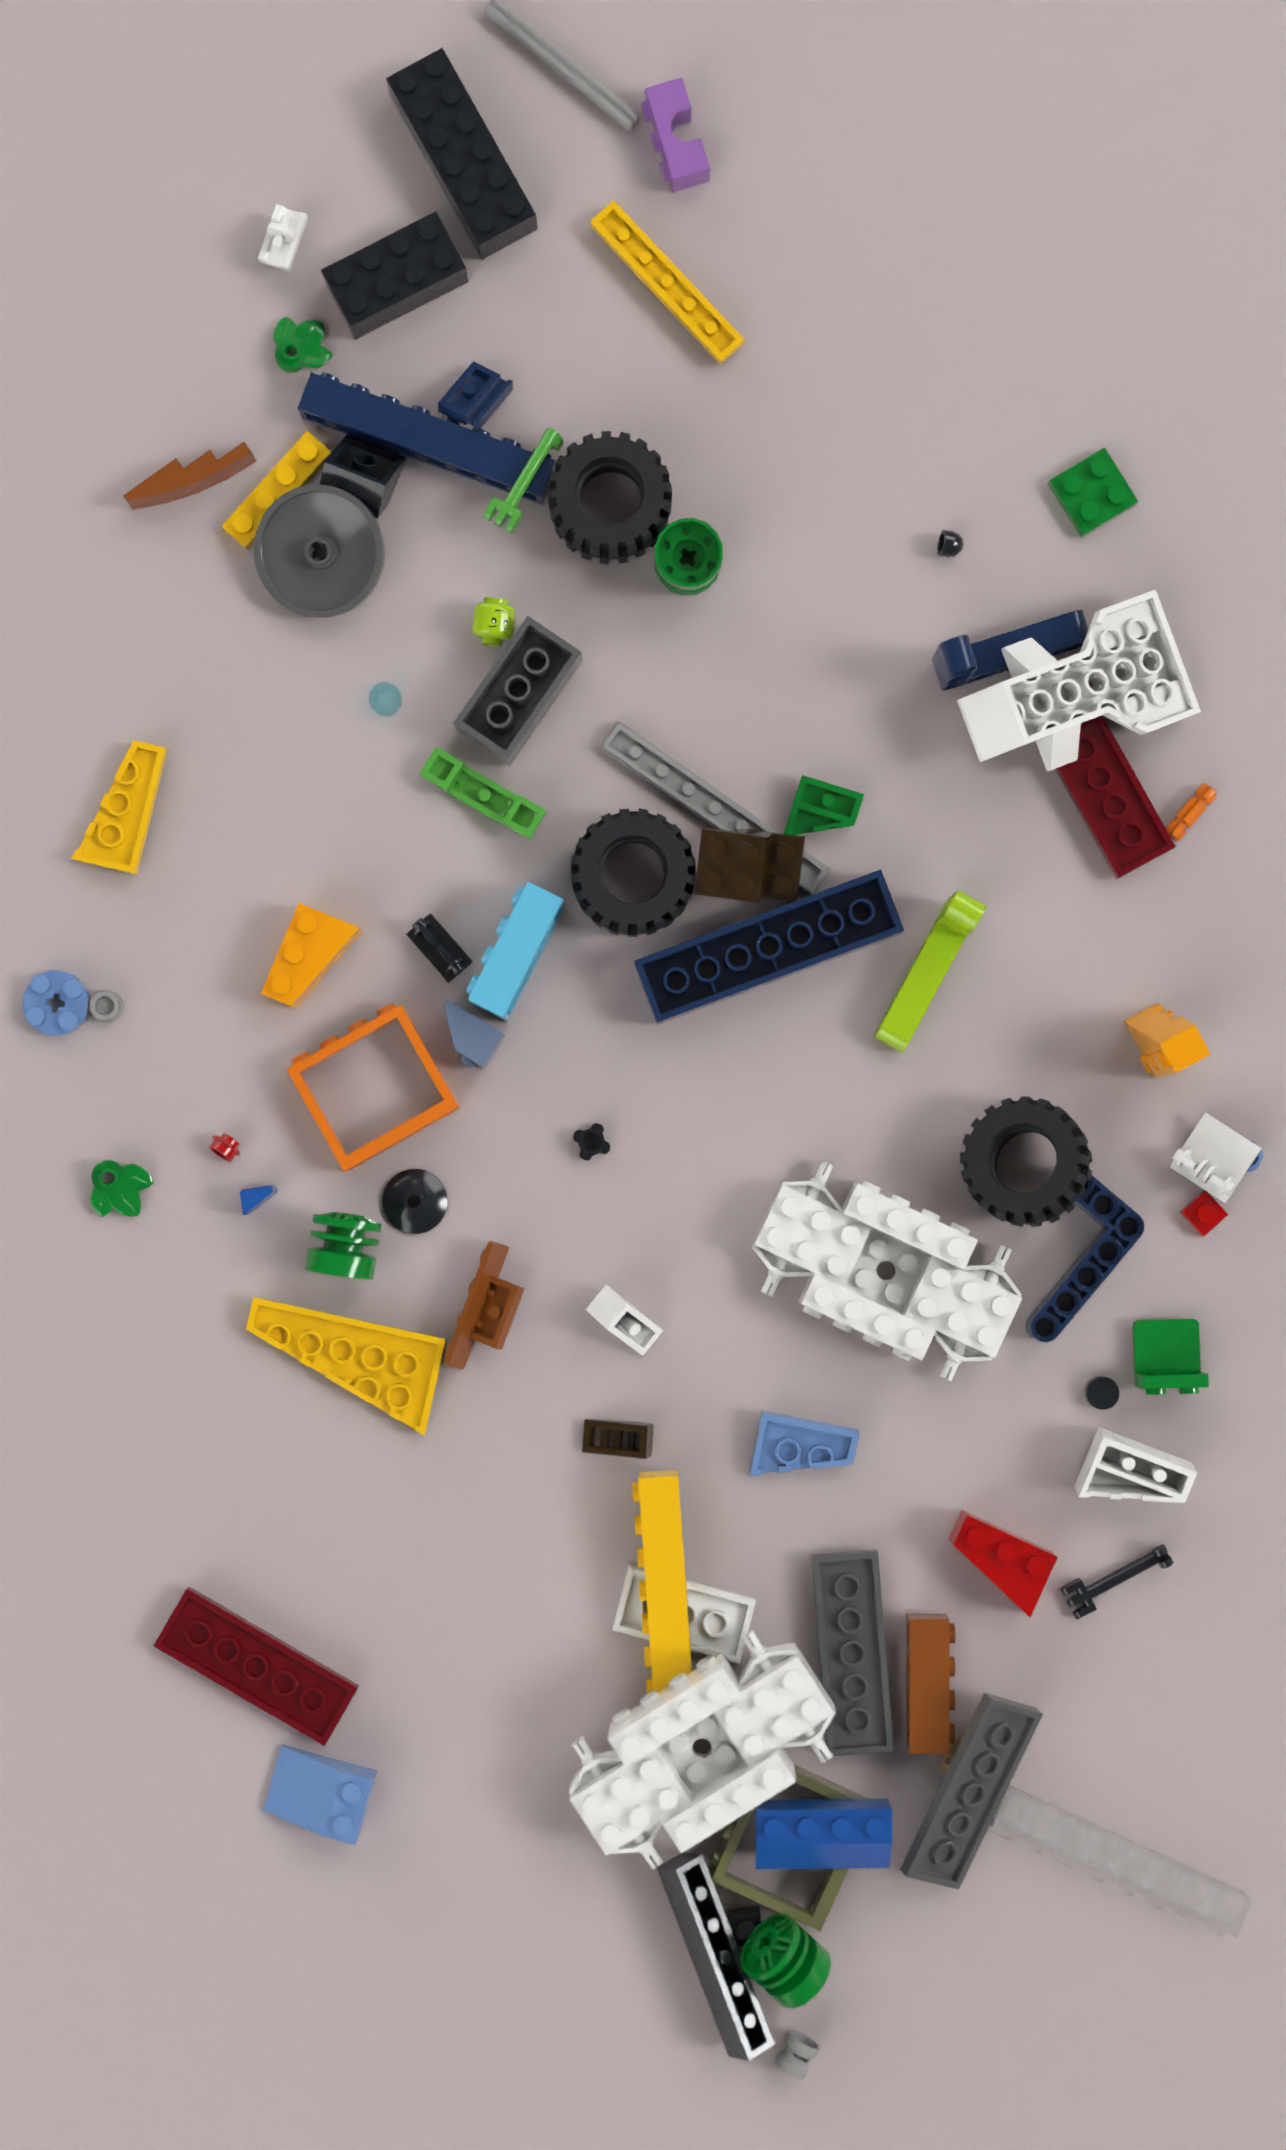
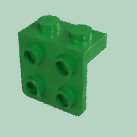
(1167, 1356)

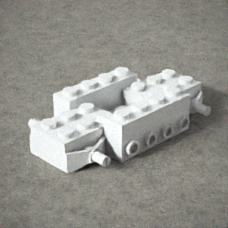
(931, 1283)
(660, 1778)

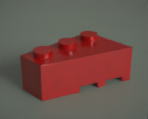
(1005, 1558)

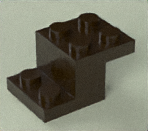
(749, 865)

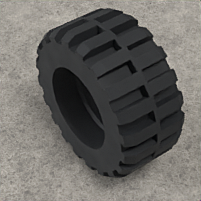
(609, 456)
(639, 828)
(1001, 1126)

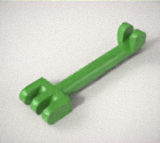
(507, 508)

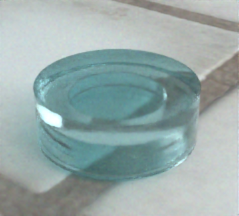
(385, 699)

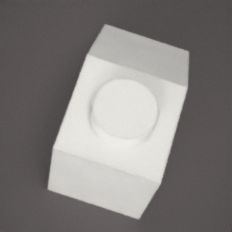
(624, 1320)

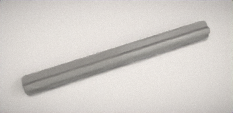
(562, 64)

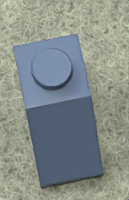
(472, 1036)

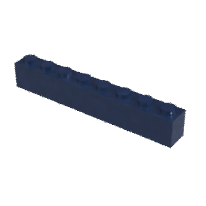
(421, 435)

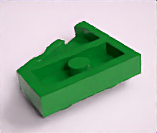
(822, 807)

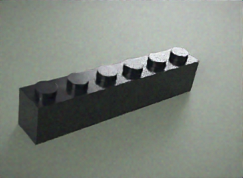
(715, 1956)

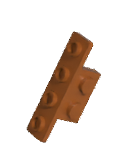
(487, 1308)

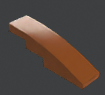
(176, 482)

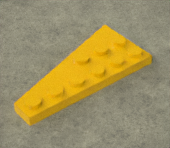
(371, 1360)

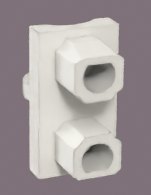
(282, 238)

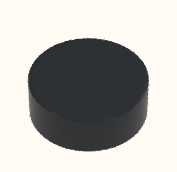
(1102, 1392)

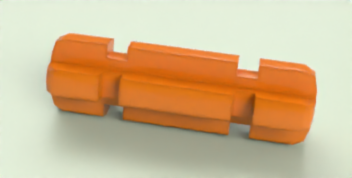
(1190, 811)

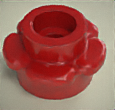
(225, 1147)

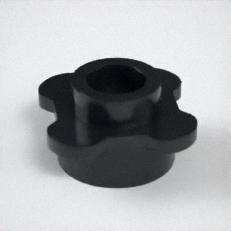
(583, 1137)

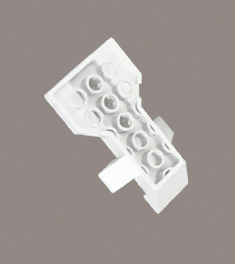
(1053, 697)

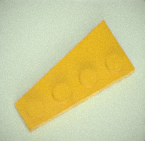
(125, 813)

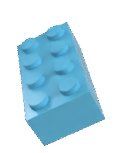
(516, 951)

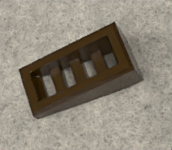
(646, 1438)

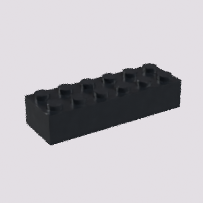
(462, 153)

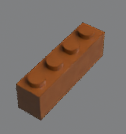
(928, 1683)

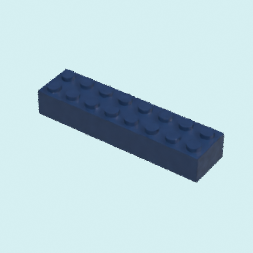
(768, 947)

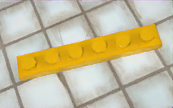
(667, 282)

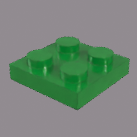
(1093, 492)

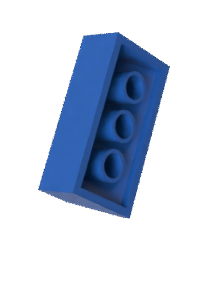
(823, 1834)

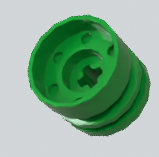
(690, 538)
(343, 1246)
(786, 1961)

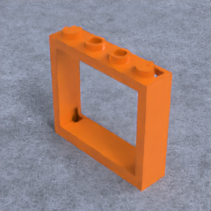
(334, 1045)

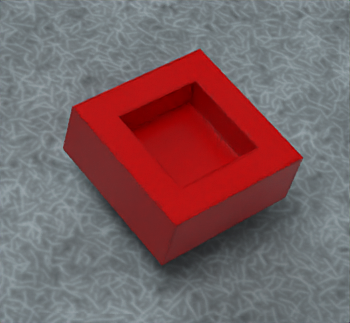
(1203, 1213)

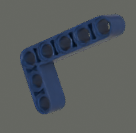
(963, 663)
(1088, 1258)

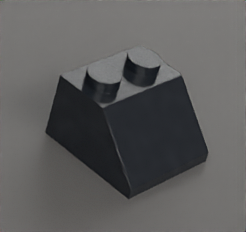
(364, 472)

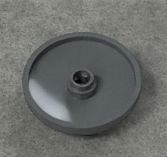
(319, 551)

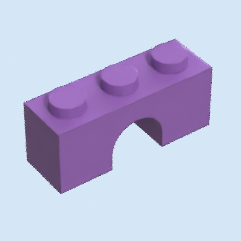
(683, 161)

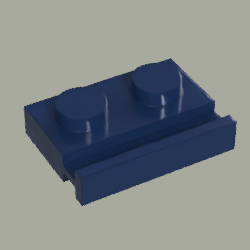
(475, 396)

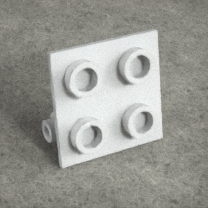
(1215, 1157)

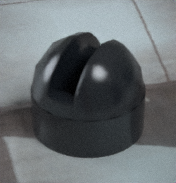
(949, 544)

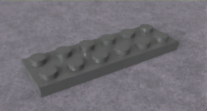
(853, 1651)
(971, 1791)

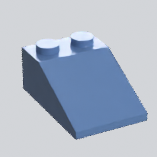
(320, 1793)

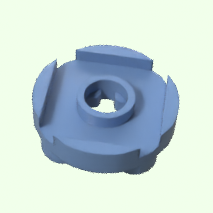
(67, 1018)

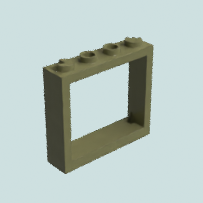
(831, 1882)

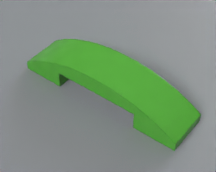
(482, 793)

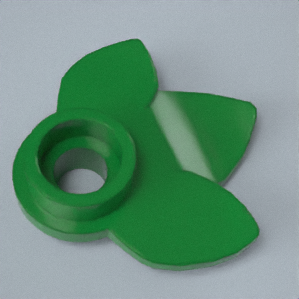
(300, 340)
(121, 1192)

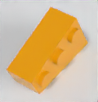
(306, 954)
(1165, 1041)

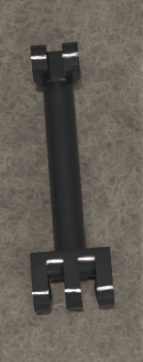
(1085, 1594)

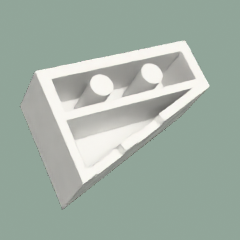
(1130, 1469)

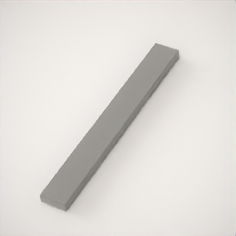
(695, 793)

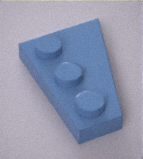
(800, 1443)

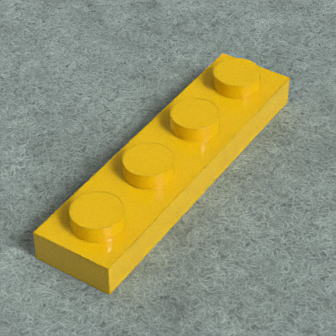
(291, 472)

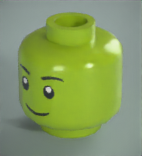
(493, 621)

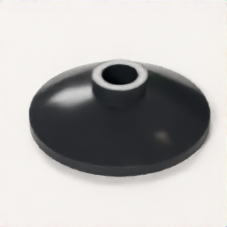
(432, 1201)

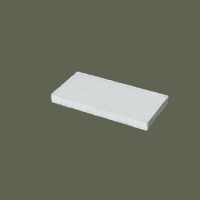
(714, 1614)

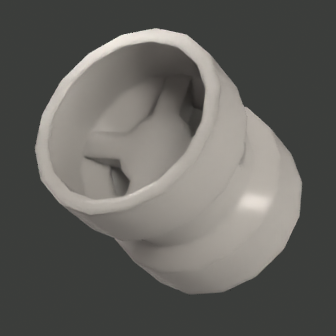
(797, 2054)

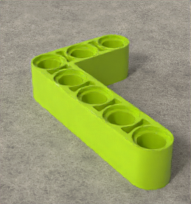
(952, 926)

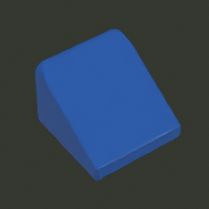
(255, 1197)

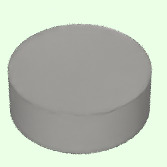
(106, 1006)

